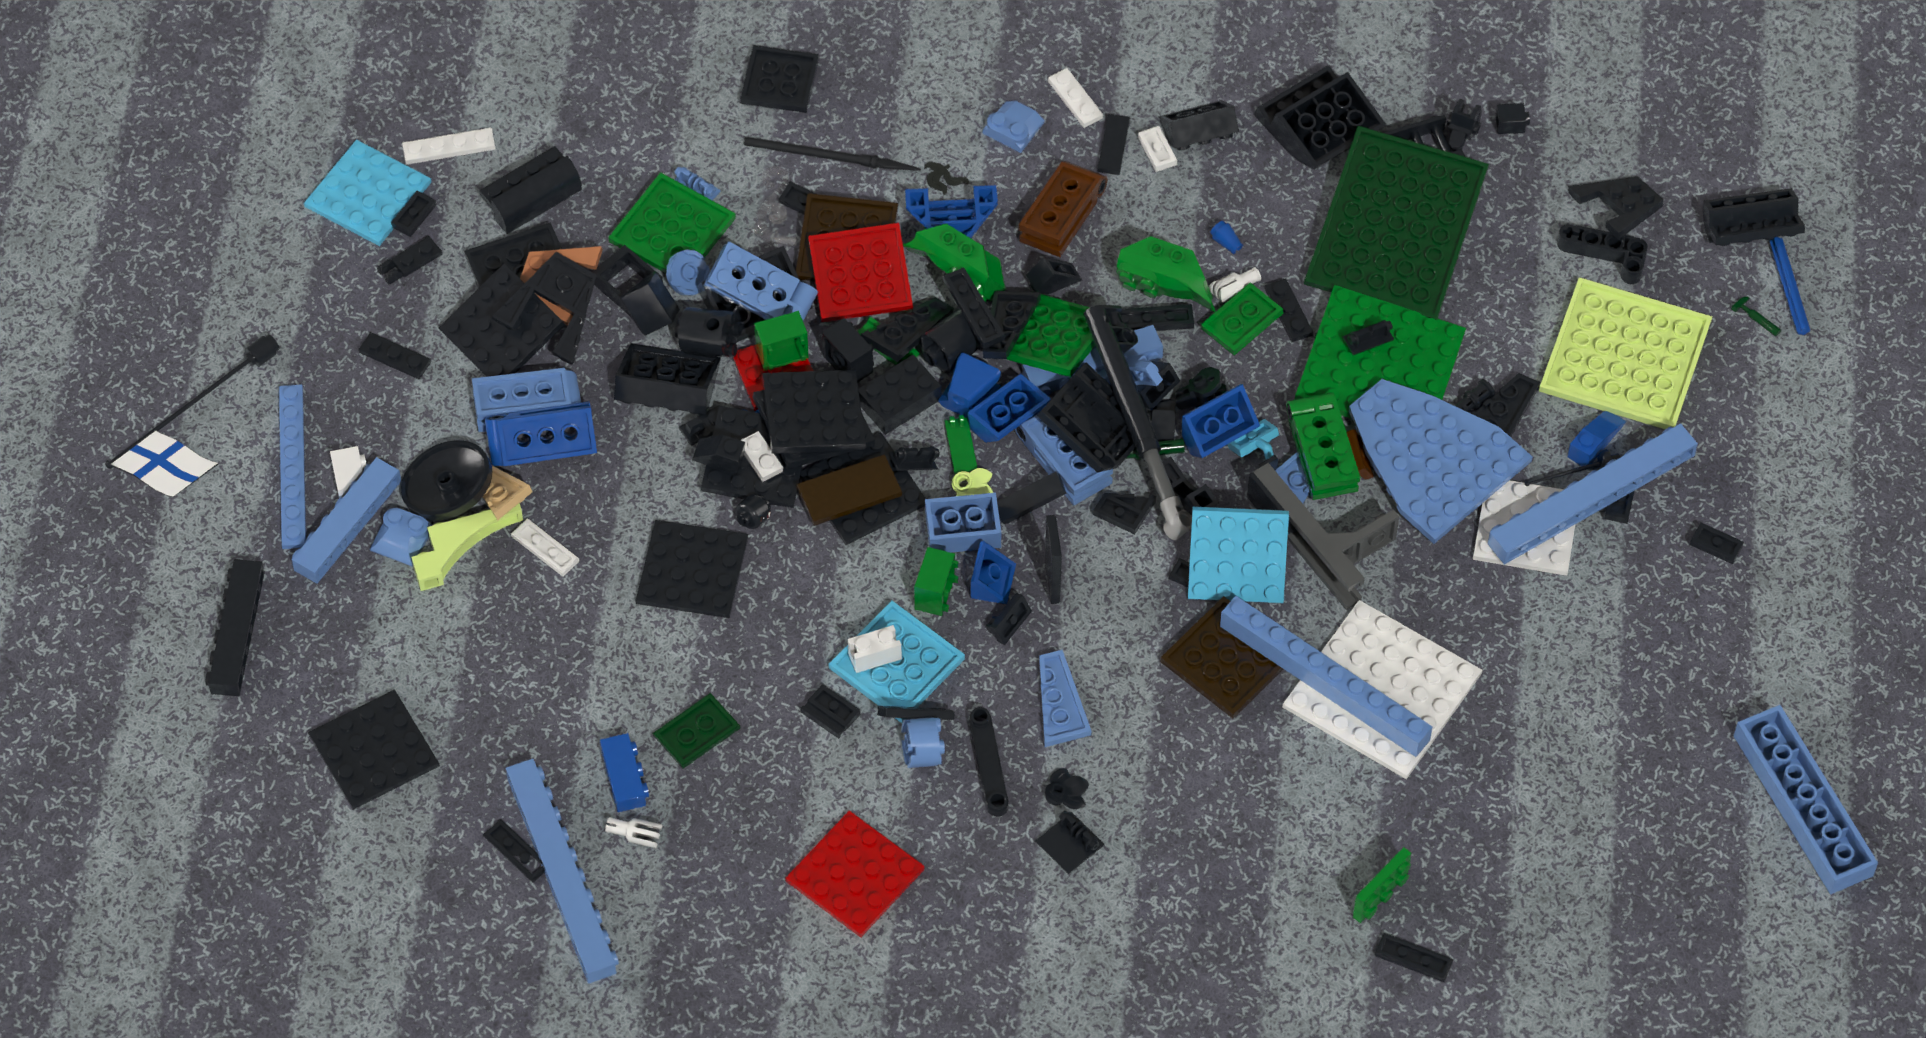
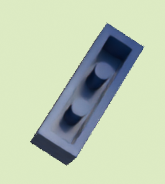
(624, 772)

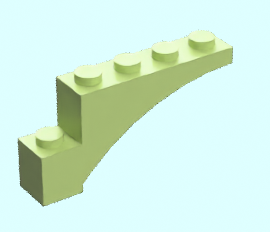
(453, 539)

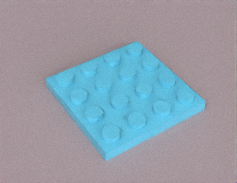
(366, 192)
(1238, 554)
(909, 681)

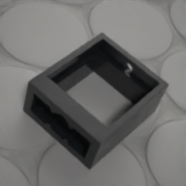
(613, 265)

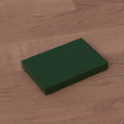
(696, 730)

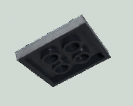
(779, 79)

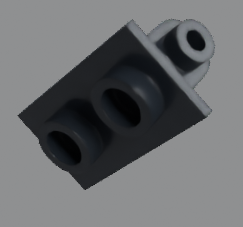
(1369, 337)
(911, 459)

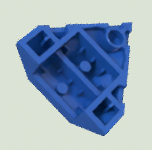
(963, 214)

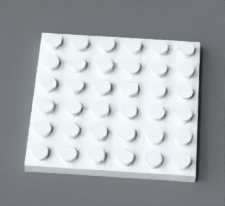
(1398, 664)

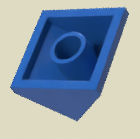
(992, 575)

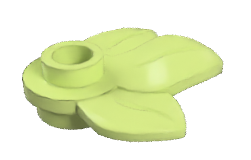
(976, 480)

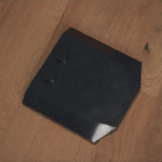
(1090, 420)

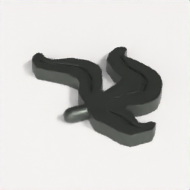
(933, 178)

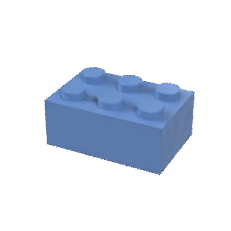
(963, 522)

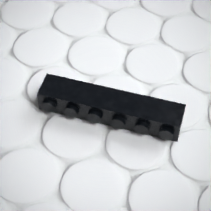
(236, 627)

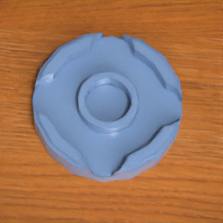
(686, 271)

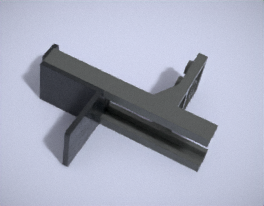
(1317, 547)

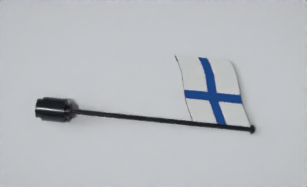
(166, 462)

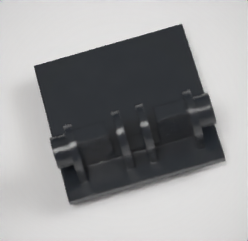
(1069, 842)

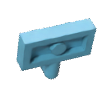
(1256, 439)

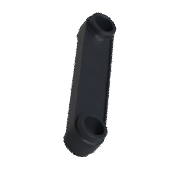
(988, 762)

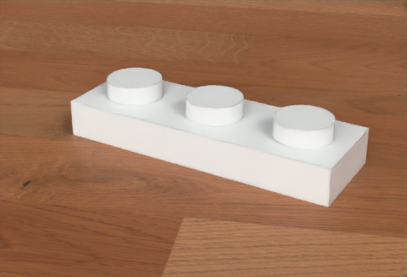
(1075, 97)

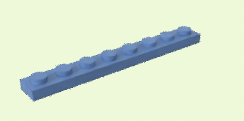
(292, 466)

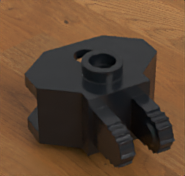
(1462, 125)
(1200, 389)

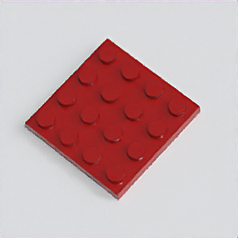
(860, 272)
(855, 873)

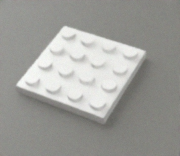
(1516, 498)

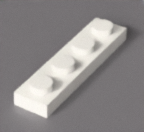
(448, 146)

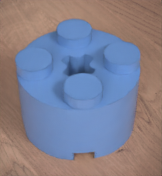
(922, 742)

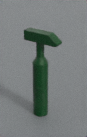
(1756, 316)

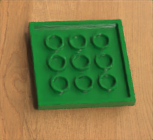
(669, 221)
(1054, 337)

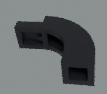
(1188, 494)

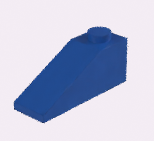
(1594, 438)

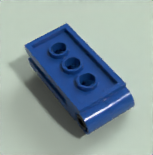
(508, 450)

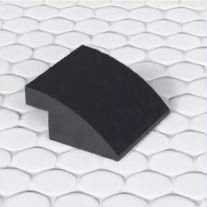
(1319, 116)

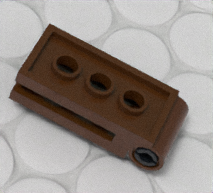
(1061, 208)

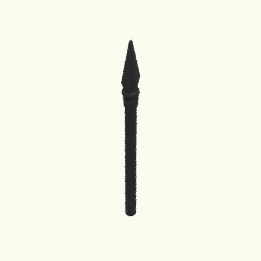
(864, 160)

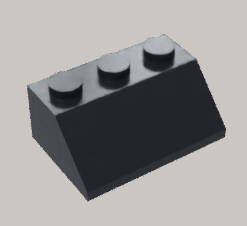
(1200, 124)

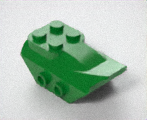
(955, 250)
(1163, 269)

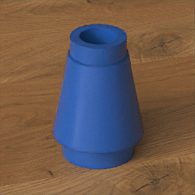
(1226, 237)

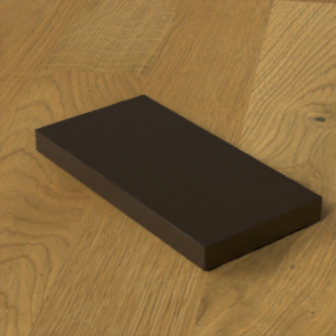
(849, 490)

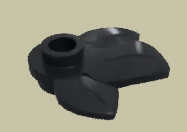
(1069, 789)

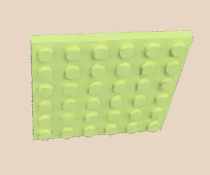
(1625, 354)

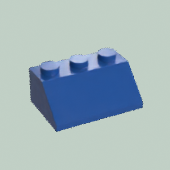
(1006, 409)
(1218, 422)

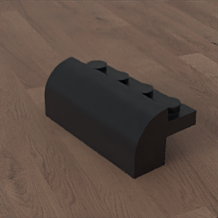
(531, 189)
(1752, 217)

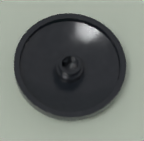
(446, 480)

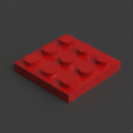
(751, 370)

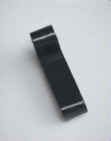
(1621, 252)

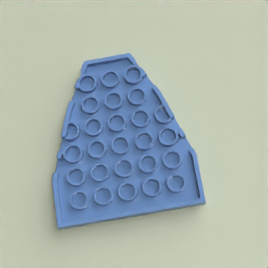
(1433, 455)

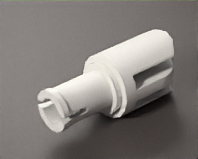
(1231, 284)
(632, 829)

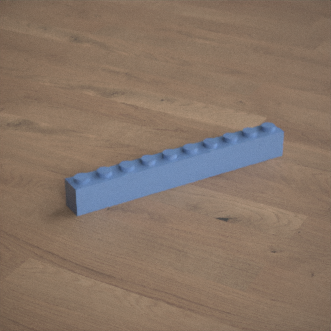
(1592, 493)
(1326, 676)
(561, 871)

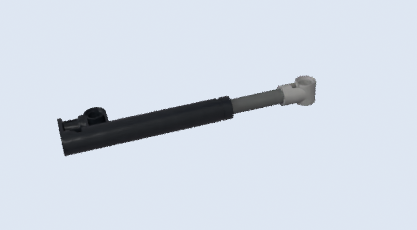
(1112, 341)

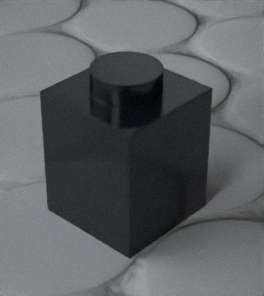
(1511, 118)

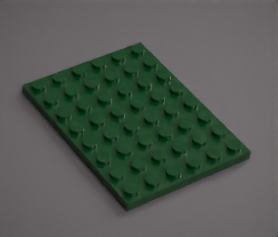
(1397, 222)

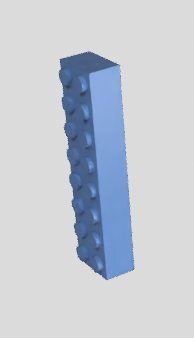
(1805, 799)

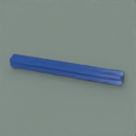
(1789, 286)

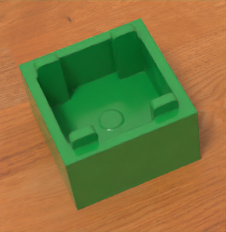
(781, 340)
(935, 581)

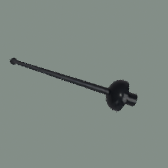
(1603, 458)

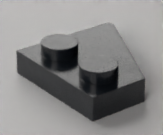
(1124, 510)

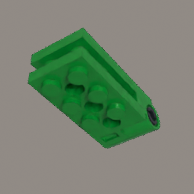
(1323, 446)

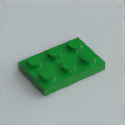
(1242, 319)
(1381, 886)

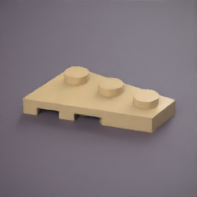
(505, 492)

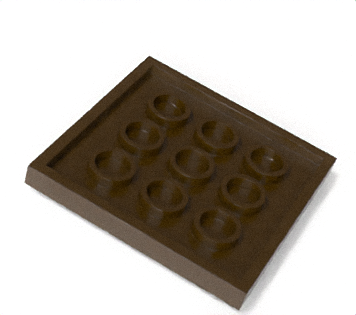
(836, 214)
(1220, 663)

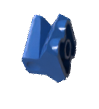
(970, 385)

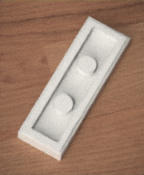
(545, 547)

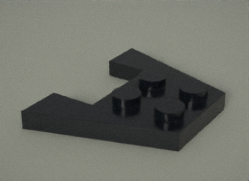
(1627, 196)

